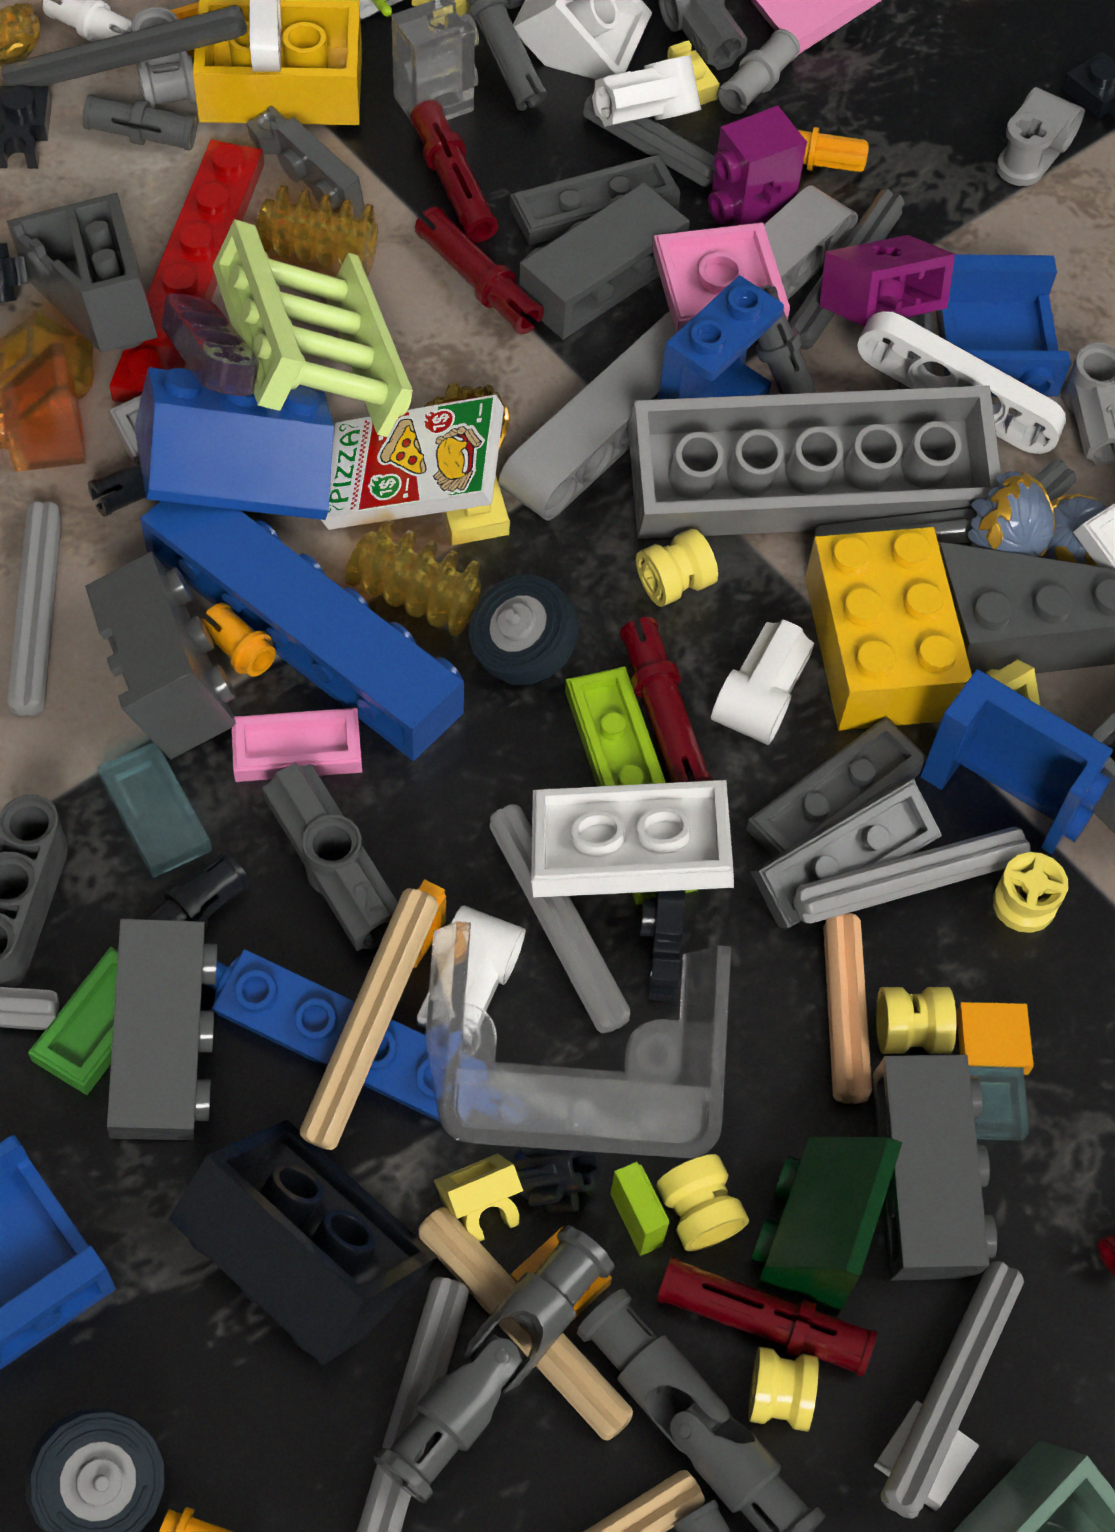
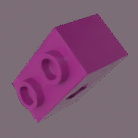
(756, 168)
(886, 276)

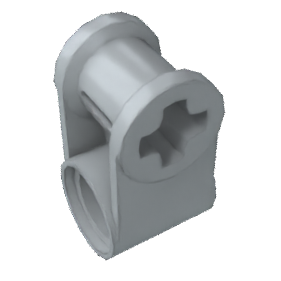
(165, 77)
(1038, 136)

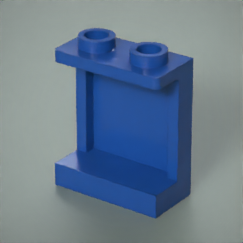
(1005, 317)
(711, 349)
(1022, 753)
(44, 1260)

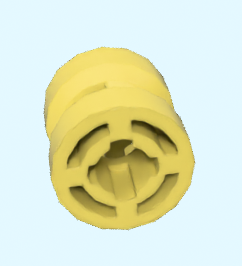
(675, 568)
(915, 1020)
(701, 1200)

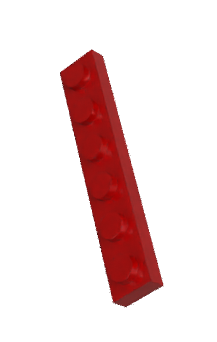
(213, 202)

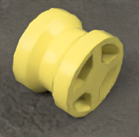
(1045, 888)
(783, 1389)

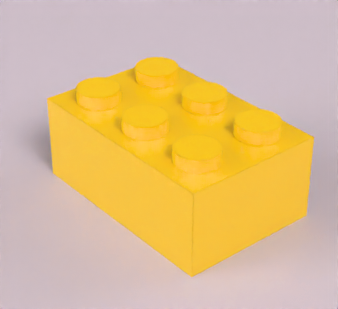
(317, 72)
(886, 627)

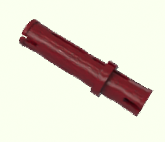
(446, 154)
(493, 283)
(657, 683)
(768, 1316)

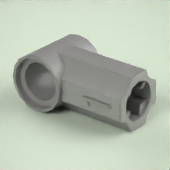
(1091, 397)

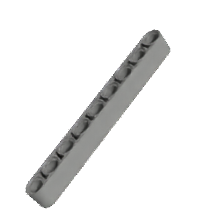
(594, 425)

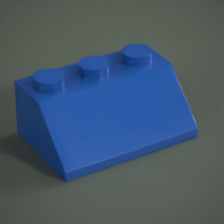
(230, 450)

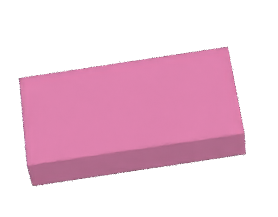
(278, 740)

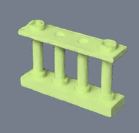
(263, 321)

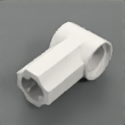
(657, 91)
(759, 693)
(491, 958)

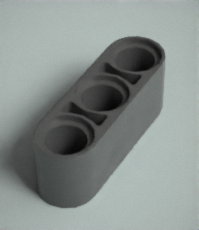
(29, 866)

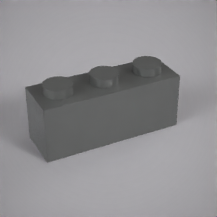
(599, 260)
(160, 1030)
(937, 1183)

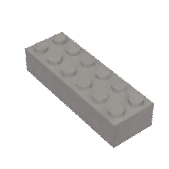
(808, 458)

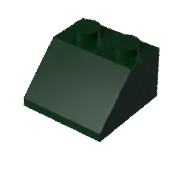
(826, 1219)

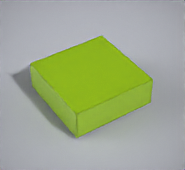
(639, 1208)

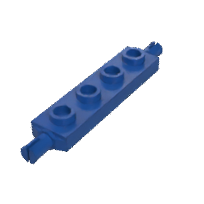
(310, 1024)

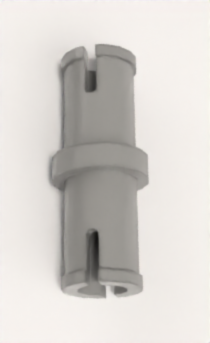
(759, 71)

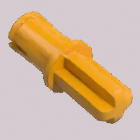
(834, 151)

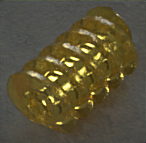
(317, 230)
(415, 577)

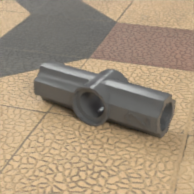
(708, 28)
(318, 826)

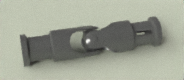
(463, 1402)
(717, 1444)

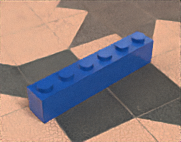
(311, 620)

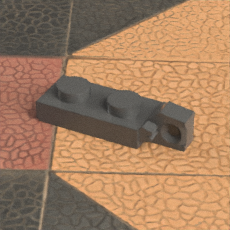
(306, 159)

